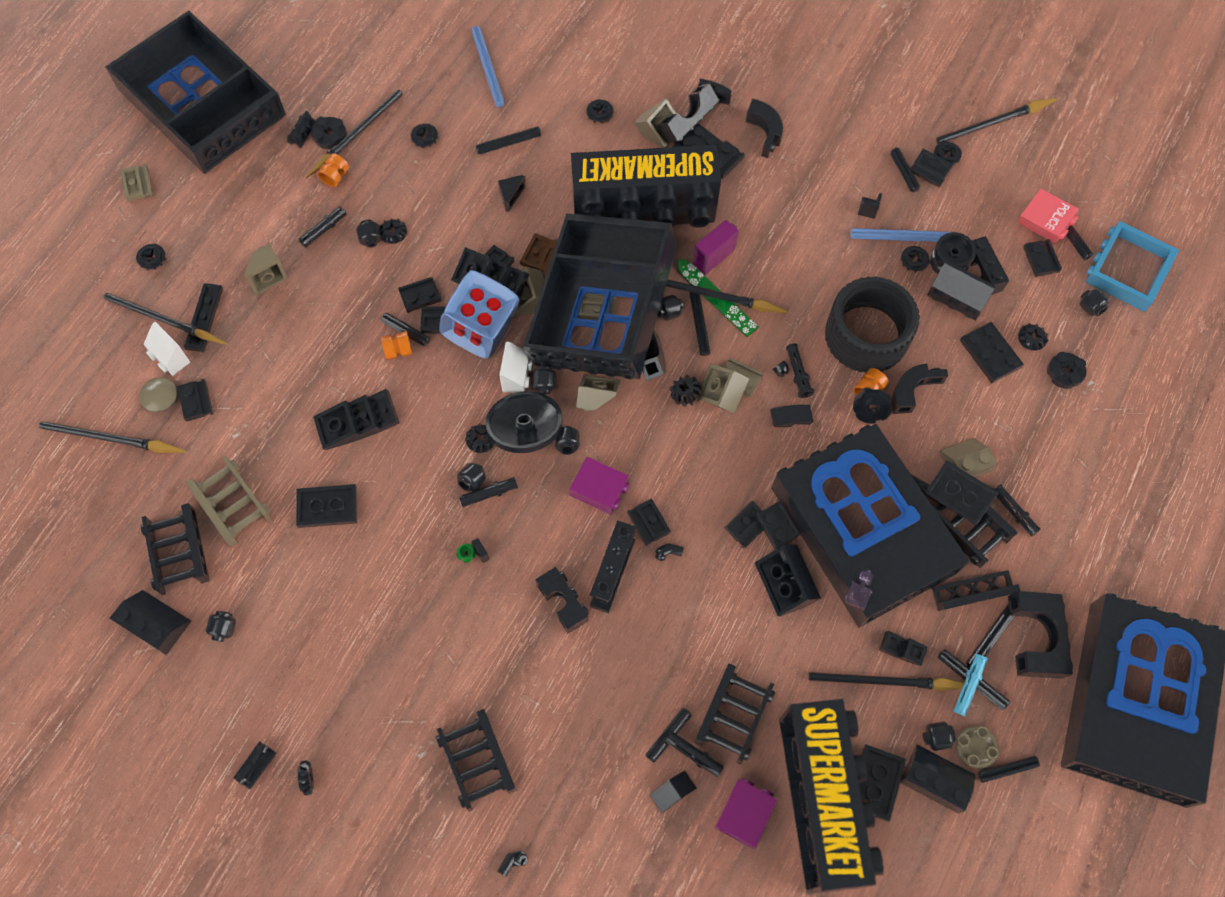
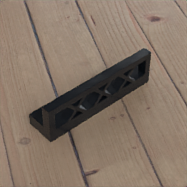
(980, 596)

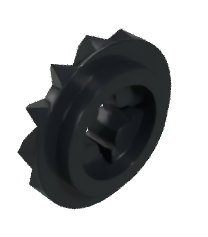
(595, 106)
(419, 131)
(944, 148)
(399, 233)
(147, 251)
(911, 252)
(1026, 339)
(478, 446)
(305, 777)

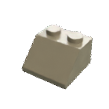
(264, 270)
(531, 292)
(723, 388)
(971, 457)

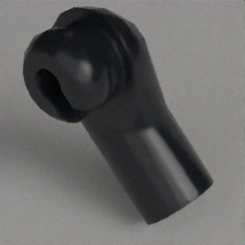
(667, 549)
(511, 860)

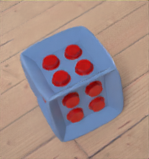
(478, 314)

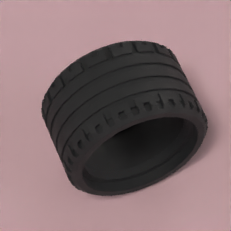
(877, 294)

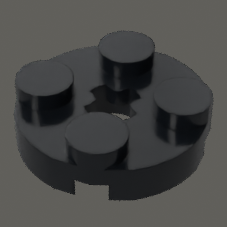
(326, 124)
(1073, 363)
(872, 396)

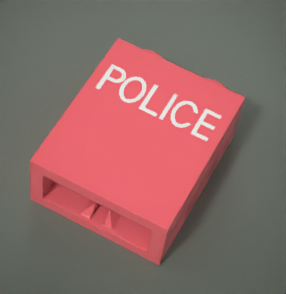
(1049, 216)

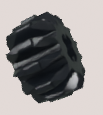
(686, 390)

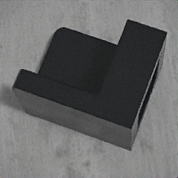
(869, 207)

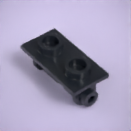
(302, 129)
(254, 765)

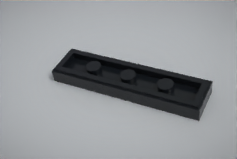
(204, 315)

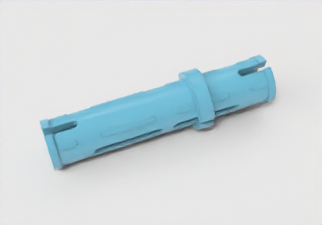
(973, 677)

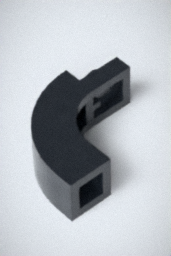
(769, 120)
(655, 360)
(903, 395)

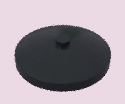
(524, 422)

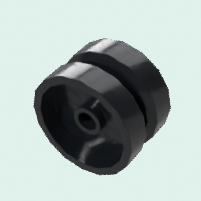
(955, 249)

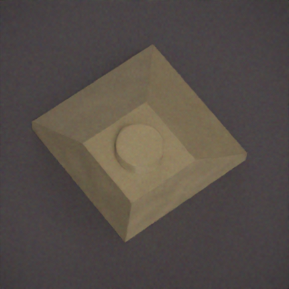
(649, 120)
(595, 391)

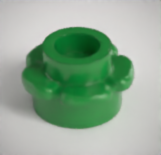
(466, 548)

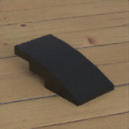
(502, 273)
(355, 419)

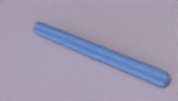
(488, 67)
(904, 235)

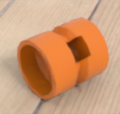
(333, 171)
(396, 345)
(873, 379)

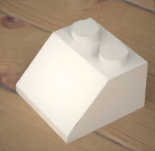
(164, 350)
(515, 369)

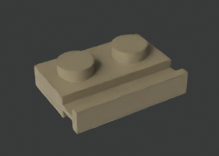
(136, 182)
(592, 305)
(751, 373)

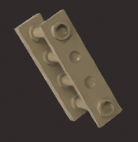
(209, 503)

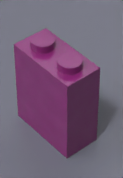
(715, 247)
(599, 485)
(746, 813)

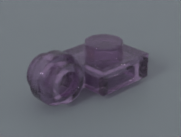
(859, 594)

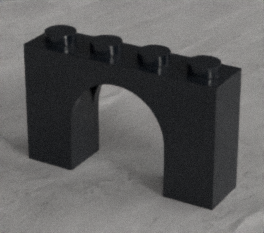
(1049, 611)

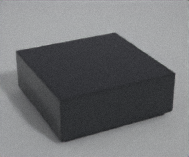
(480, 550)

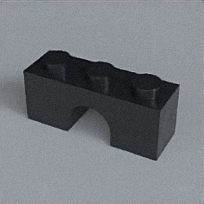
(989, 264)
(554, 584)

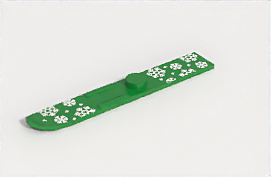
(728, 309)

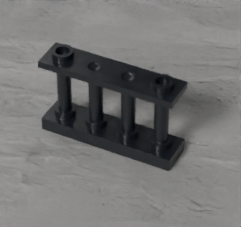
(991, 519)
(194, 553)
(612, 567)
(714, 715)
(496, 762)

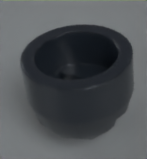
(780, 368)

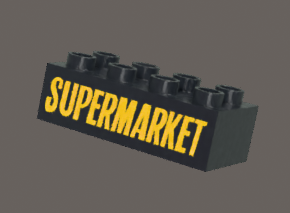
(648, 184)
(827, 797)

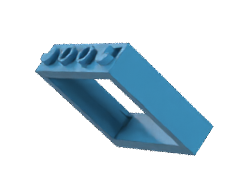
(1119, 289)

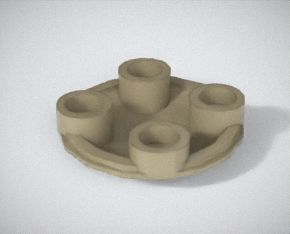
(158, 394)
(977, 747)

